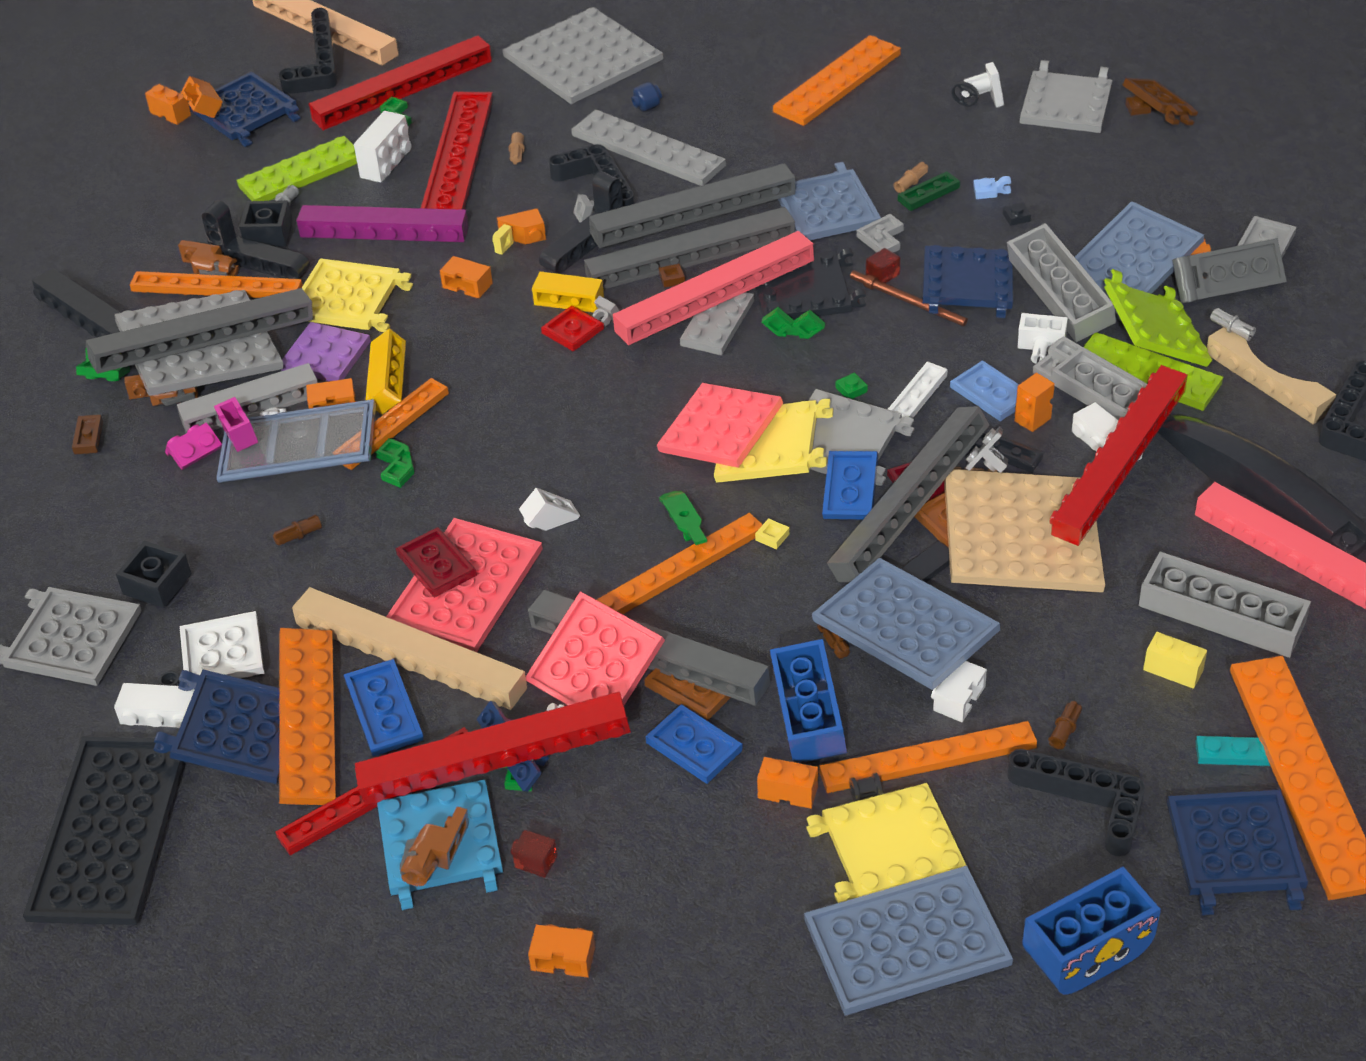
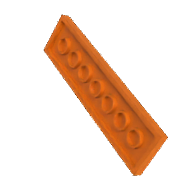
(836, 80)
(306, 717)

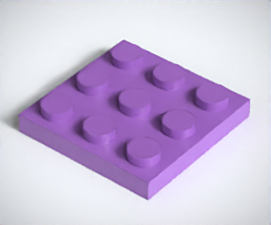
(327, 350)

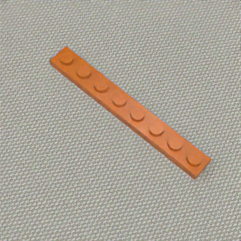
(210, 284)
(681, 565)
(929, 756)

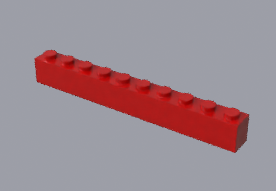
(400, 82)
(1118, 456)
(491, 748)

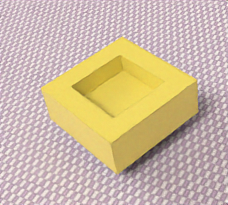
(503, 239)
(772, 533)

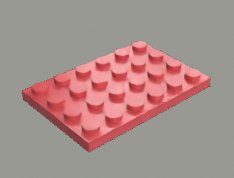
(472, 608)

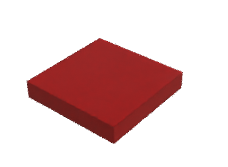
(572, 328)

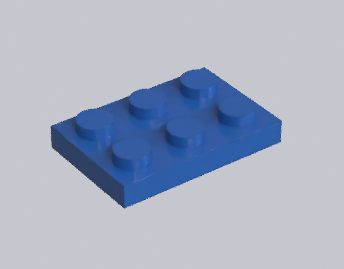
(850, 484)
(694, 743)

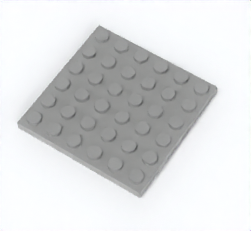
(582, 55)
(203, 365)

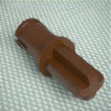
(297, 530)
(1065, 725)

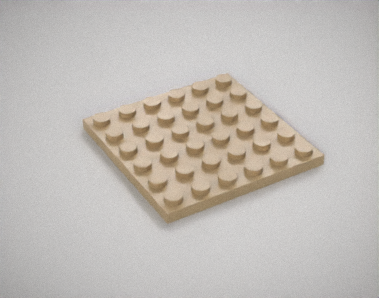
(1004, 533)

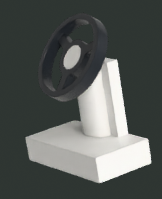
(980, 84)

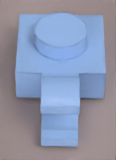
(989, 188)

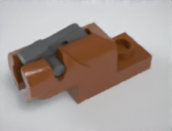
(207, 259)
(137, 390)
(433, 848)

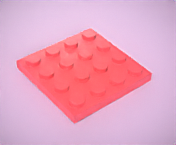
(720, 424)
(594, 654)

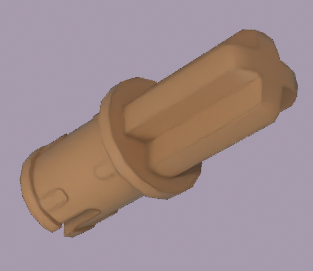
(516, 147)
(911, 177)

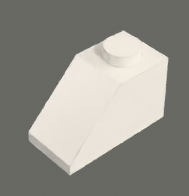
(547, 510)

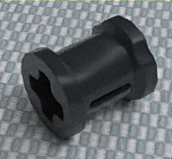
(865, 787)

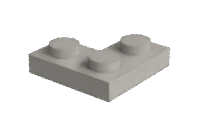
(881, 232)

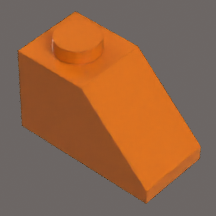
(526, 226)

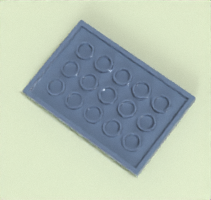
(1139, 247)
(906, 623)
(907, 940)

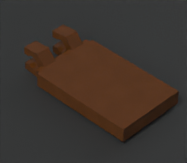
(1161, 99)

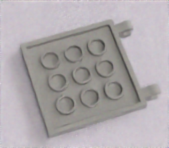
(1066, 100)
(857, 428)
(70, 635)

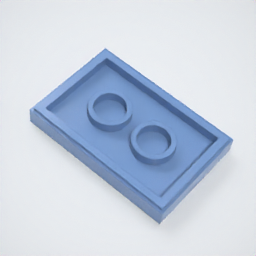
(987, 389)

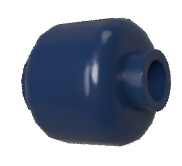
(646, 96)

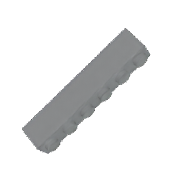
(253, 396)

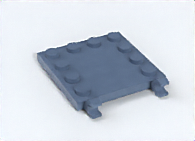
(830, 204)

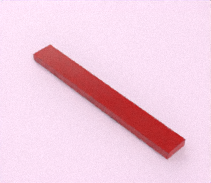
(327, 818)

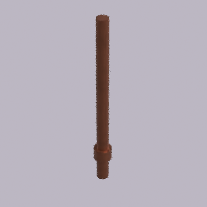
(872, 283)

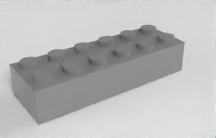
(1061, 282)
(1224, 604)

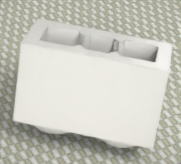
(1040, 332)

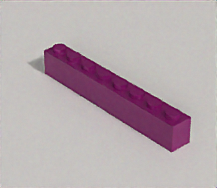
(383, 223)

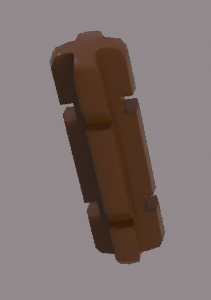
(835, 642)

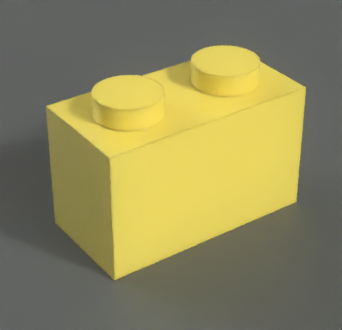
(1175, 660)

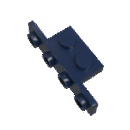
(525, 772)

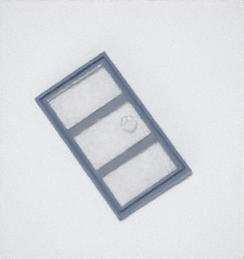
(302, 441)

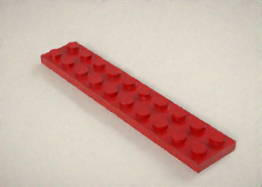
(458, 151)

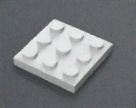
(223, 646)

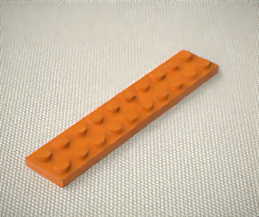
(1304, 775)

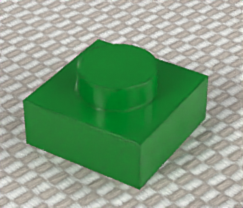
(851, 386)

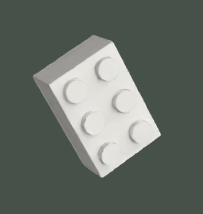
(382, 146)

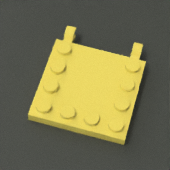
(352, 293)
(784, 445)
(888, 840)

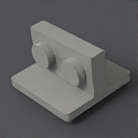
(992, 457)

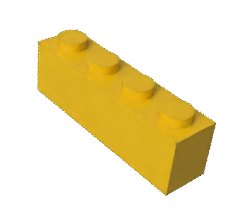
(386, 370)

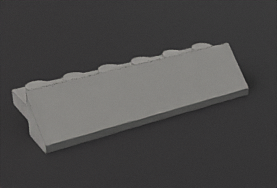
(1089, 377)

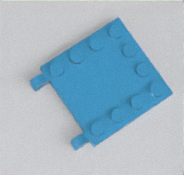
(477, 854)

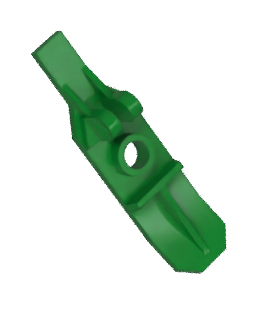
(684, 516)

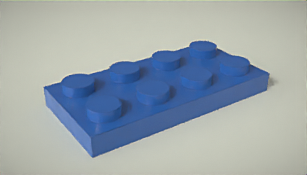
(383, 707)

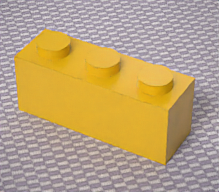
(567, 290)

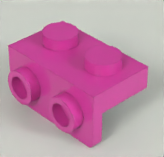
(193, 446)

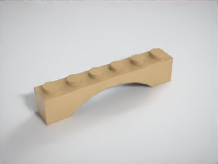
(1303, 397)

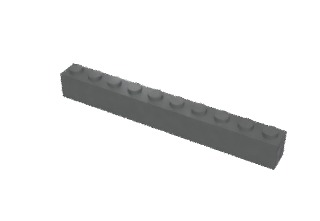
(691, 205)
(690, 248)
(198, 330)
(908, 493)
(677, 656)

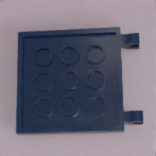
(248, 105)
(967, 278)
(227, 726)
(1237, 845)

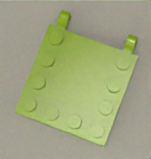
(1156, 321)

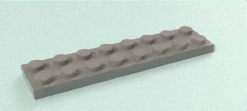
(649, 147)

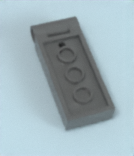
(1229, 270)

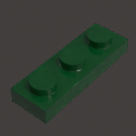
(928, 191)

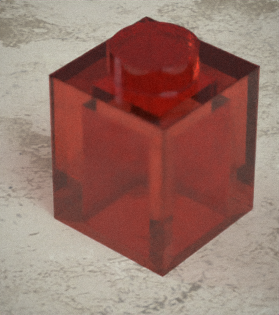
(883, 265)
(534, 853)

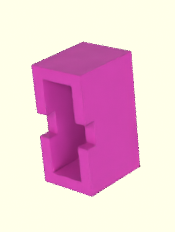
(236, 424)

